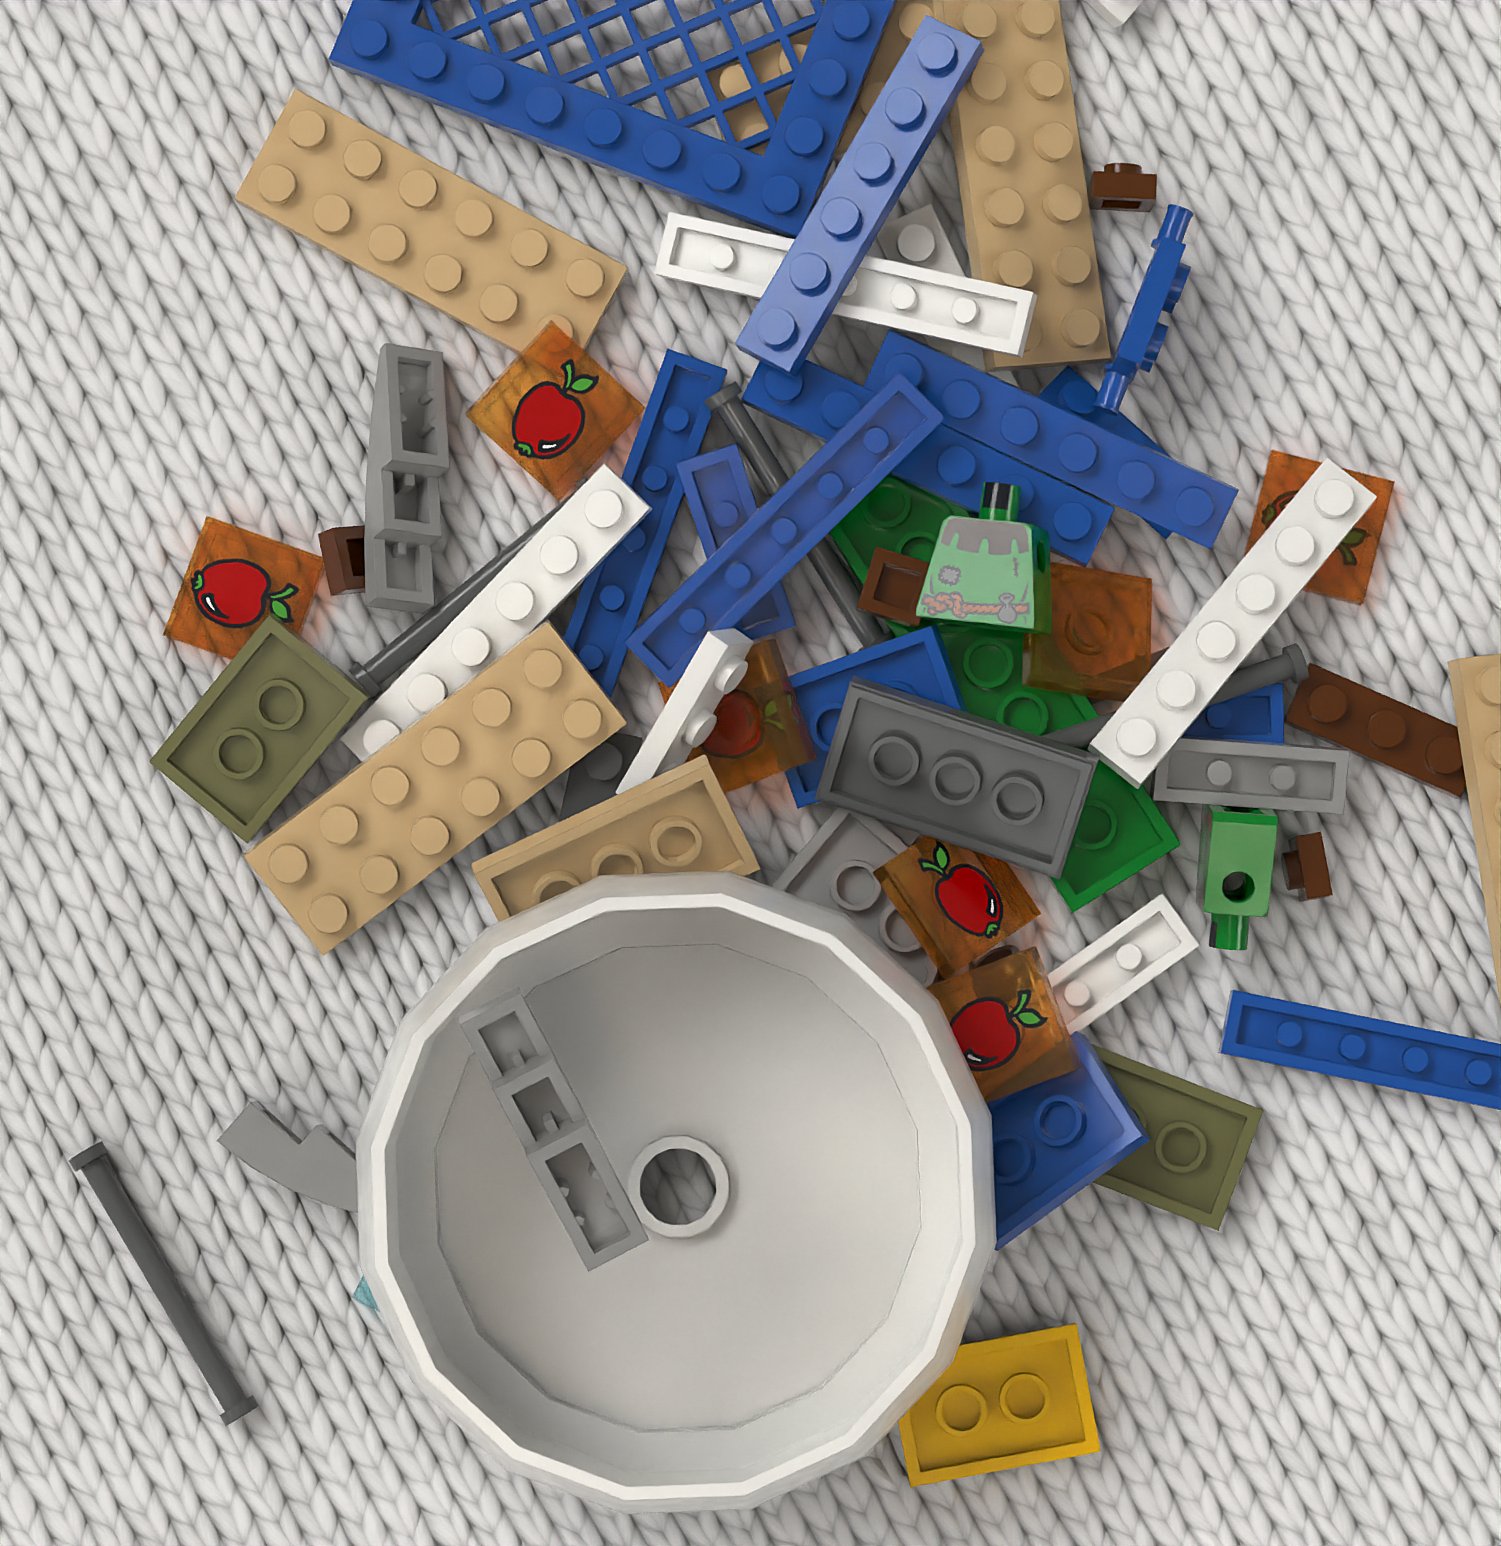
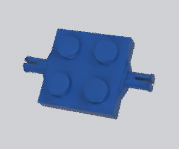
(1157, 293)

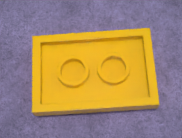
(1002, 1408)

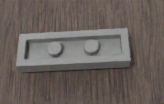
(1253, 775)

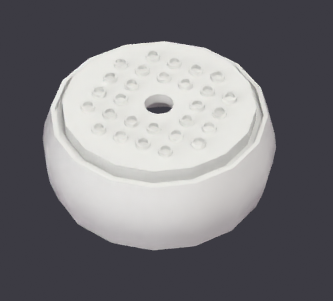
(727, 1344)

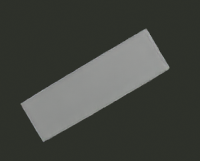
(313, 1167)

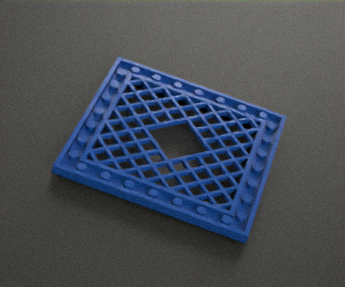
(765, 190)

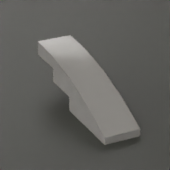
(402, 478)
(553, 1129)

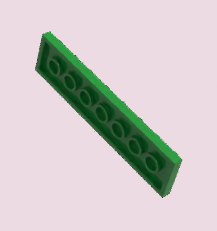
(1118, 824)

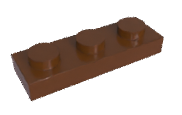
(1378, 730)

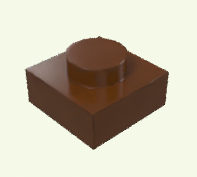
(1122, 188)
(344, 559)
(893, 587)
(1307, 867)

